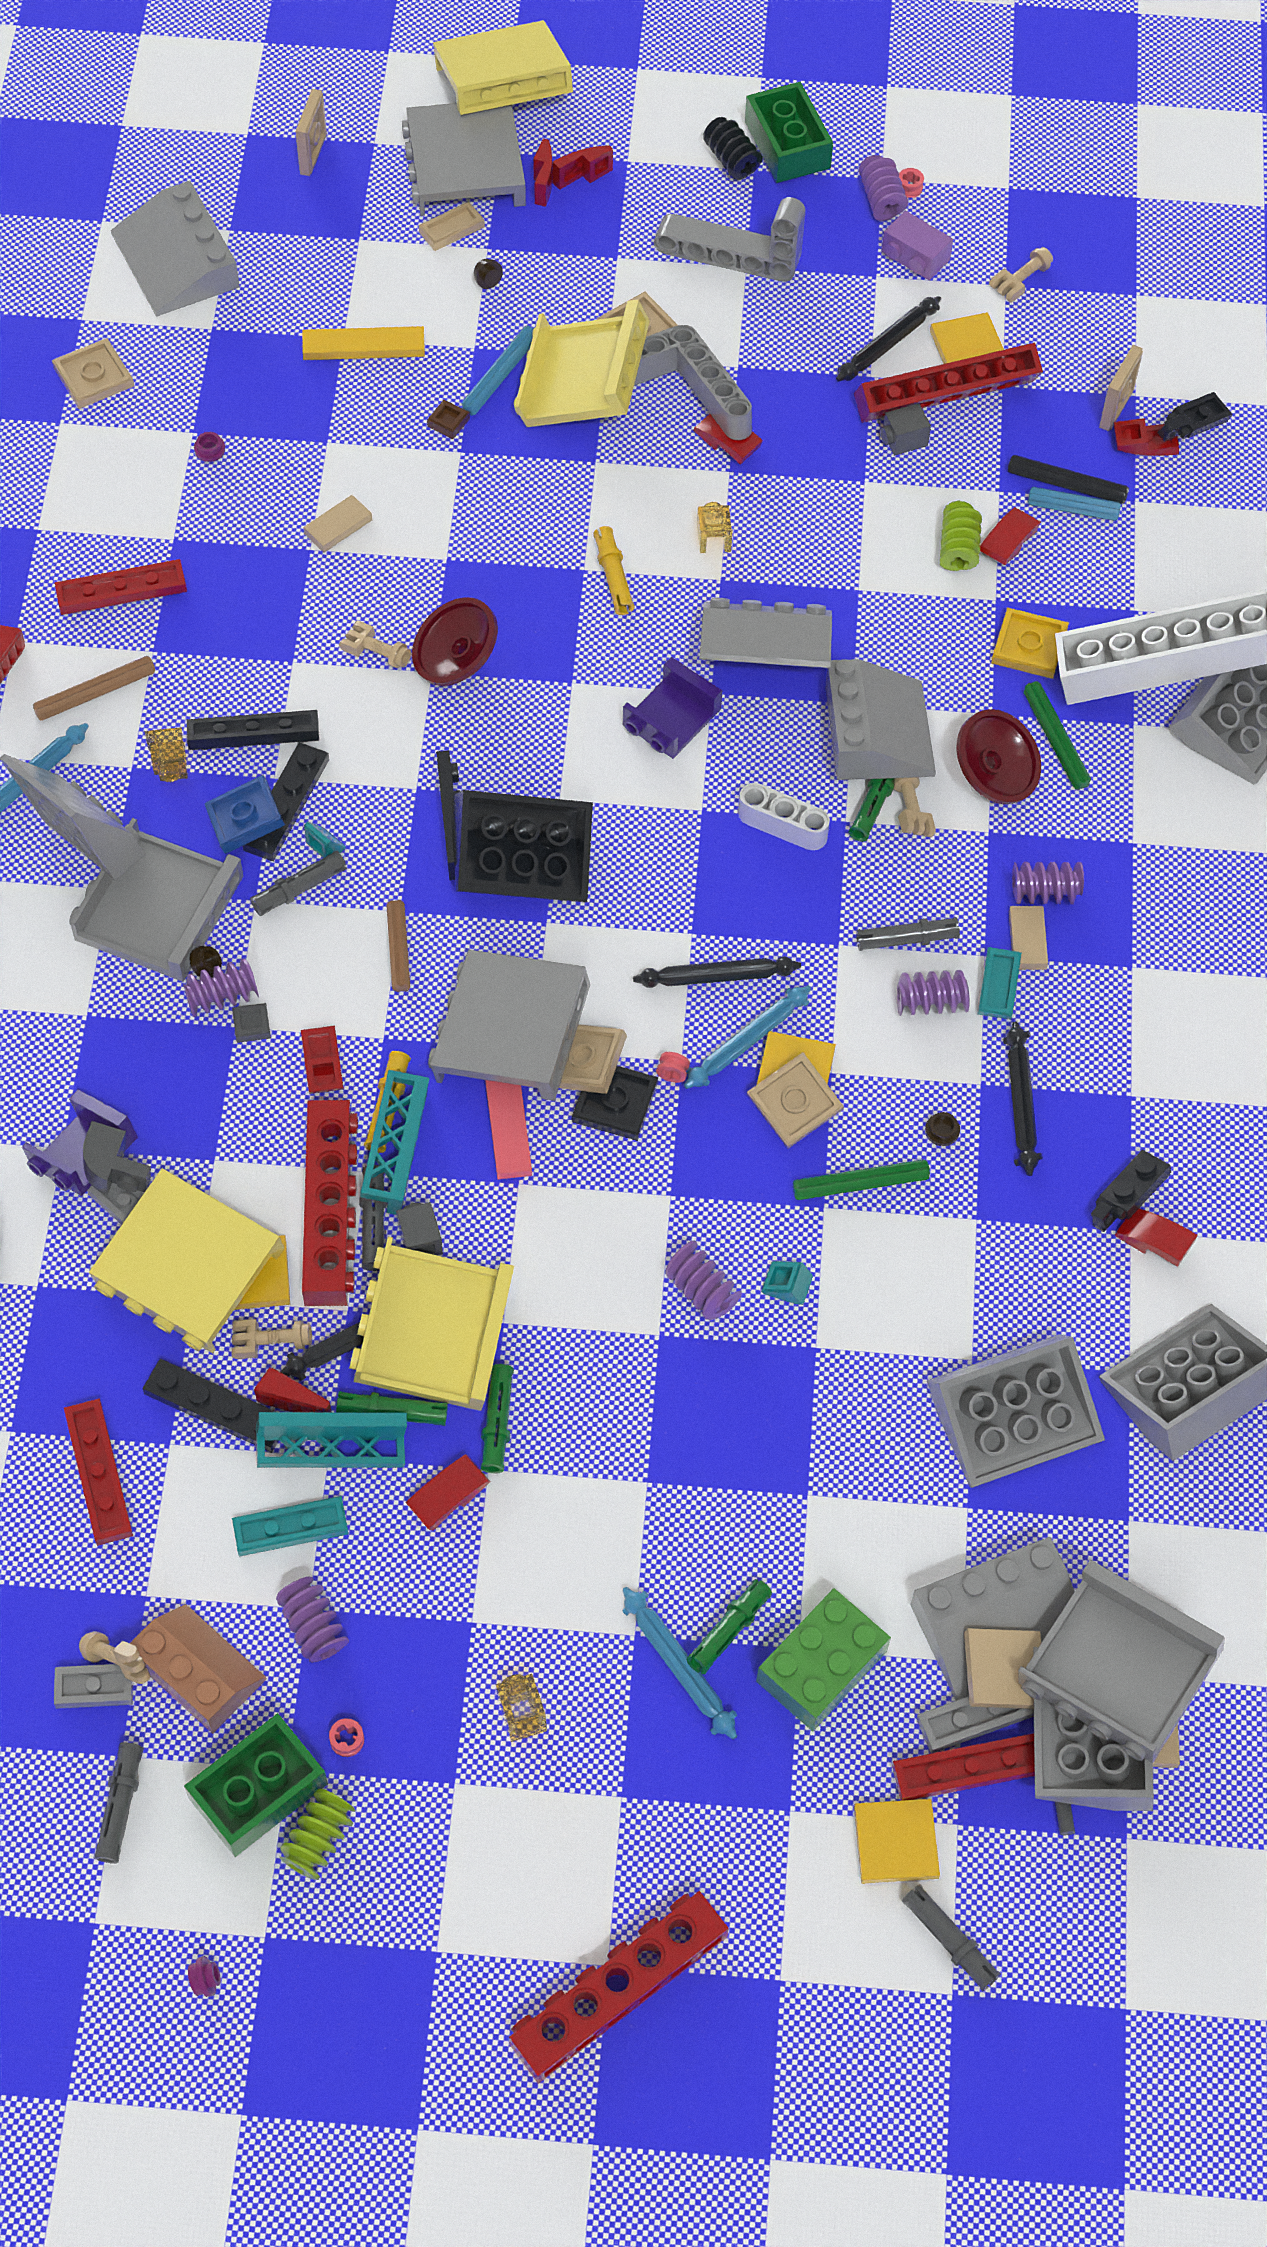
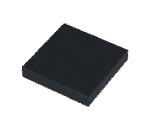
(622, 1108)

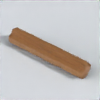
(398, 945)

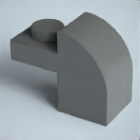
(104, 1161)

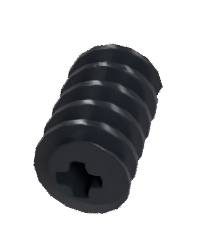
(732, 147)

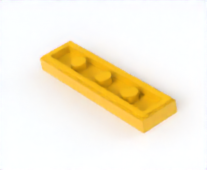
(363, 343)

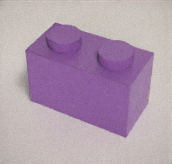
(917, 245)

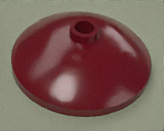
(454, 641)
(998, 756)

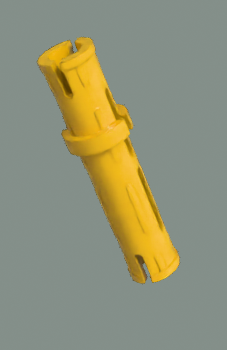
(610, 559)
(398, 1062)

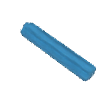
(1074, 503)

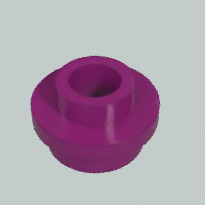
(209, 447)
(204, 1977)

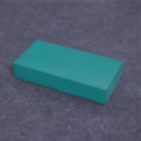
(999, 983)

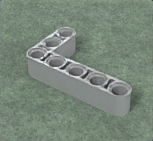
(738, 249)
(686, 351)

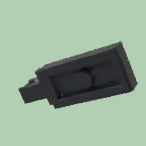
(1195, 417)
(1130, 1189)

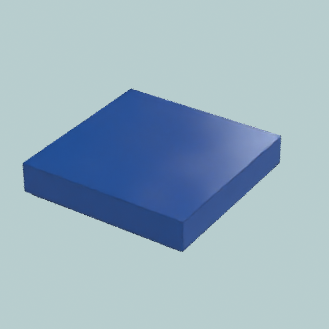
(244, 814)

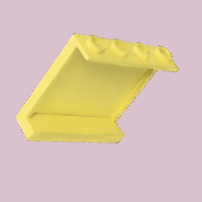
(504, 67)
(582, 368)
(184, 1260)
(431, 1326)

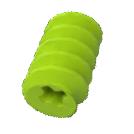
(960, 536)
(316, 1833)

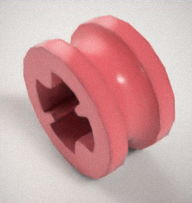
(915, 176)
(673, 1067)
(342, 1748)

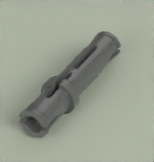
(287, 889)
(908, 933)
(369, 1250)
(121, 1791)
(963, 1951)

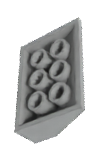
(176, 250)
(766, 633)
(1228, 721)
(877, 722)
(78, 818)
(1191, 1381)
(1017, 1409)
(1006, 1593)
(1085, 1769)

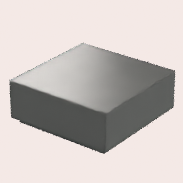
(251, 1022)

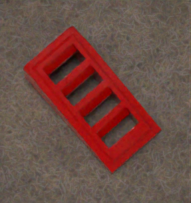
(11, 648)
(286, 1394)

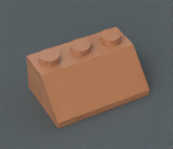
(197, 1666)

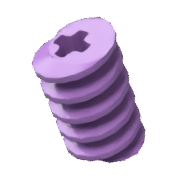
(883, 187)
(1047, 882)
(220, 987)
(932, 992)
(700, 1283)
(310, 1621)

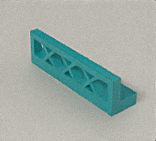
(408, 1143)
(330, 1426)

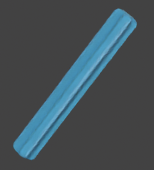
(498, 371)

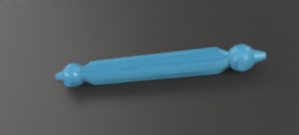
(46, 760)
(747, 1037)
(675, 1658)

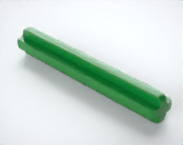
(1057, 735)
(861, 1179)

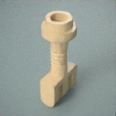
(1012, 283)
(362, 638)
(912, 818)
(299, 1335)
(96, 1646)

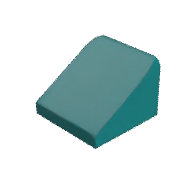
(322, 840)
(788, 1281)

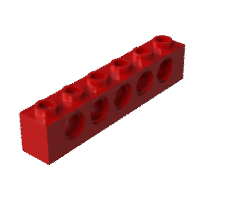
(949, 381)
(319, 1285)
(545, 2056)

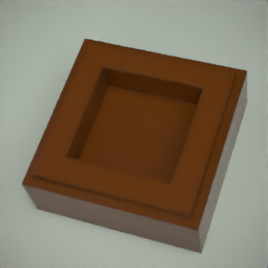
(448, 419)

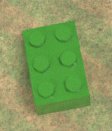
(823, 1659)

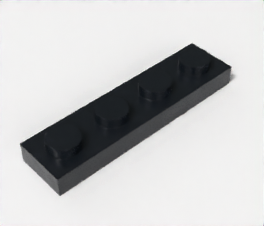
(252, 730)
(447, 776)
(290, 796)
(206, 1401)

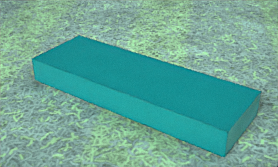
(290, 1526)

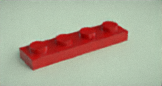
(120, 587)
(98, 1472)
(965, 1767)

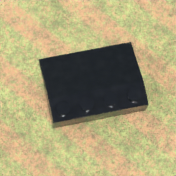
(521, 845)

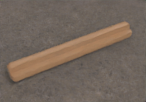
(94, 688)

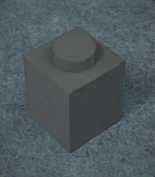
(905, 429)
(419, 1228)

